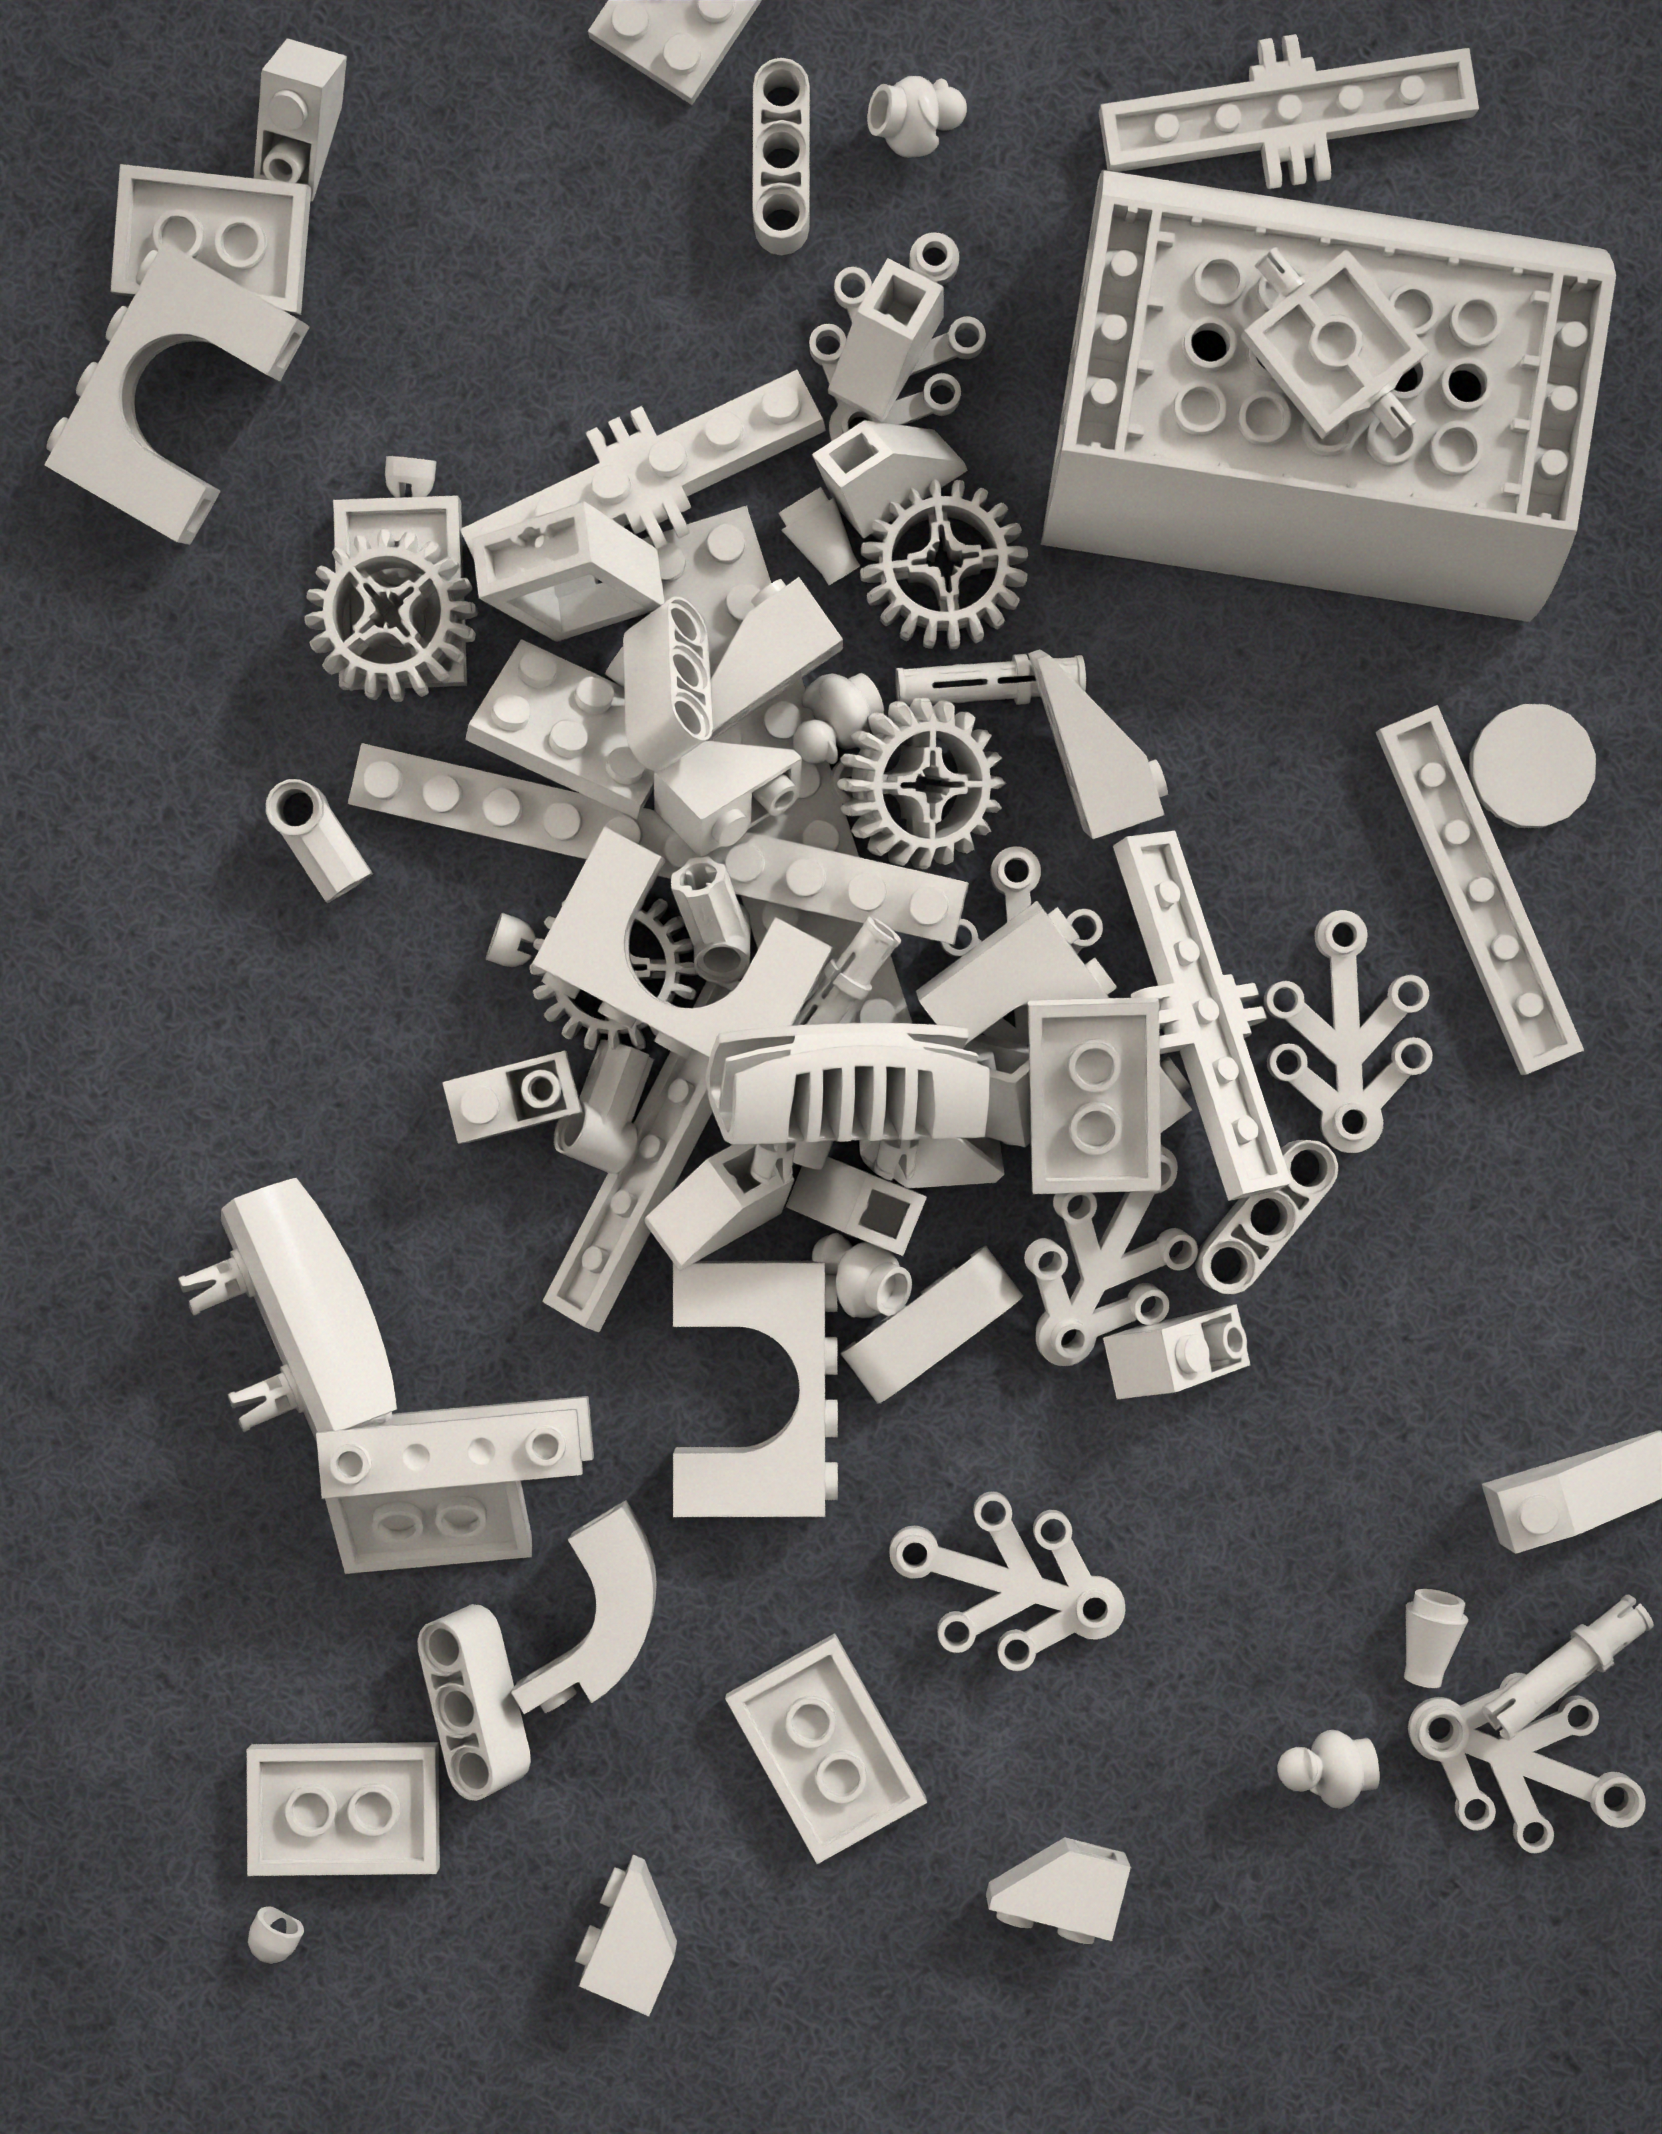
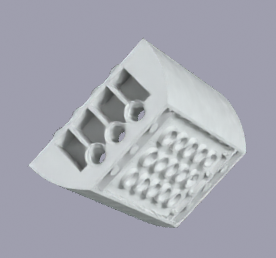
(1229, 476)

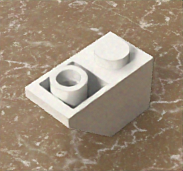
(298, 113)
(887, 339)
(880, 466)
(724, 791)
(512, 1097)
(858, 1204)
(716, 1206)
(1176, 1353)
(1065, 1887)
(634, 1946)

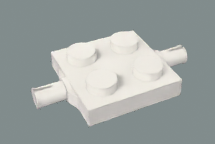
(1334, 343)

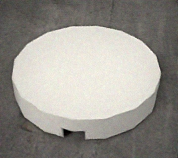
(1532, 766)

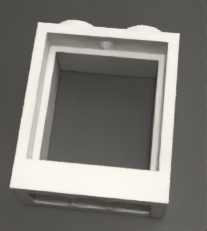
(557, 583)

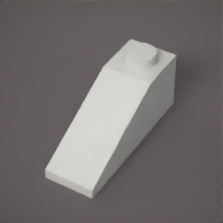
(770, 652)
(1102, 765)
(1575, 1493)

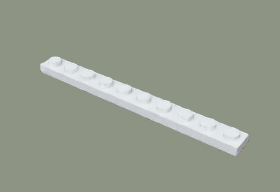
(572, 822)

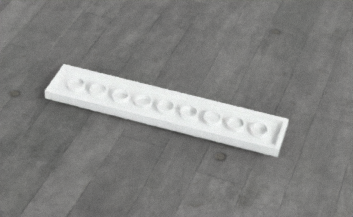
(719, 574)

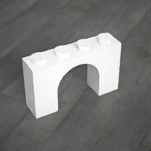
(102, 439)
(592, 953)
(1026, 963)
(788, 1470)

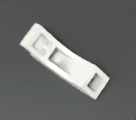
(625, 1590)

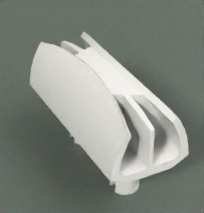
(845, 1087)
(311, 1308)

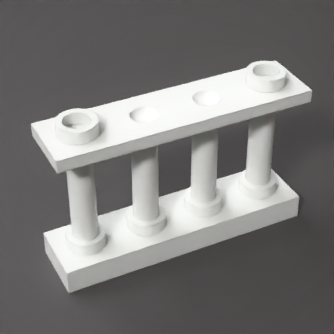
(458, 1448)

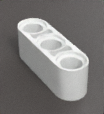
(775, 129)
(667, 684)
(1259, 1249)
(932, 1325)
(473, 1702)

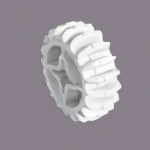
(971, 557)
(356, 574)
(921, 758)
(656, 969)

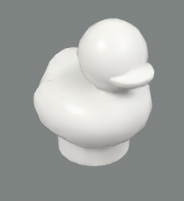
(913, 112)
(839, 711)
(867, 1276)
(1332, 1769)

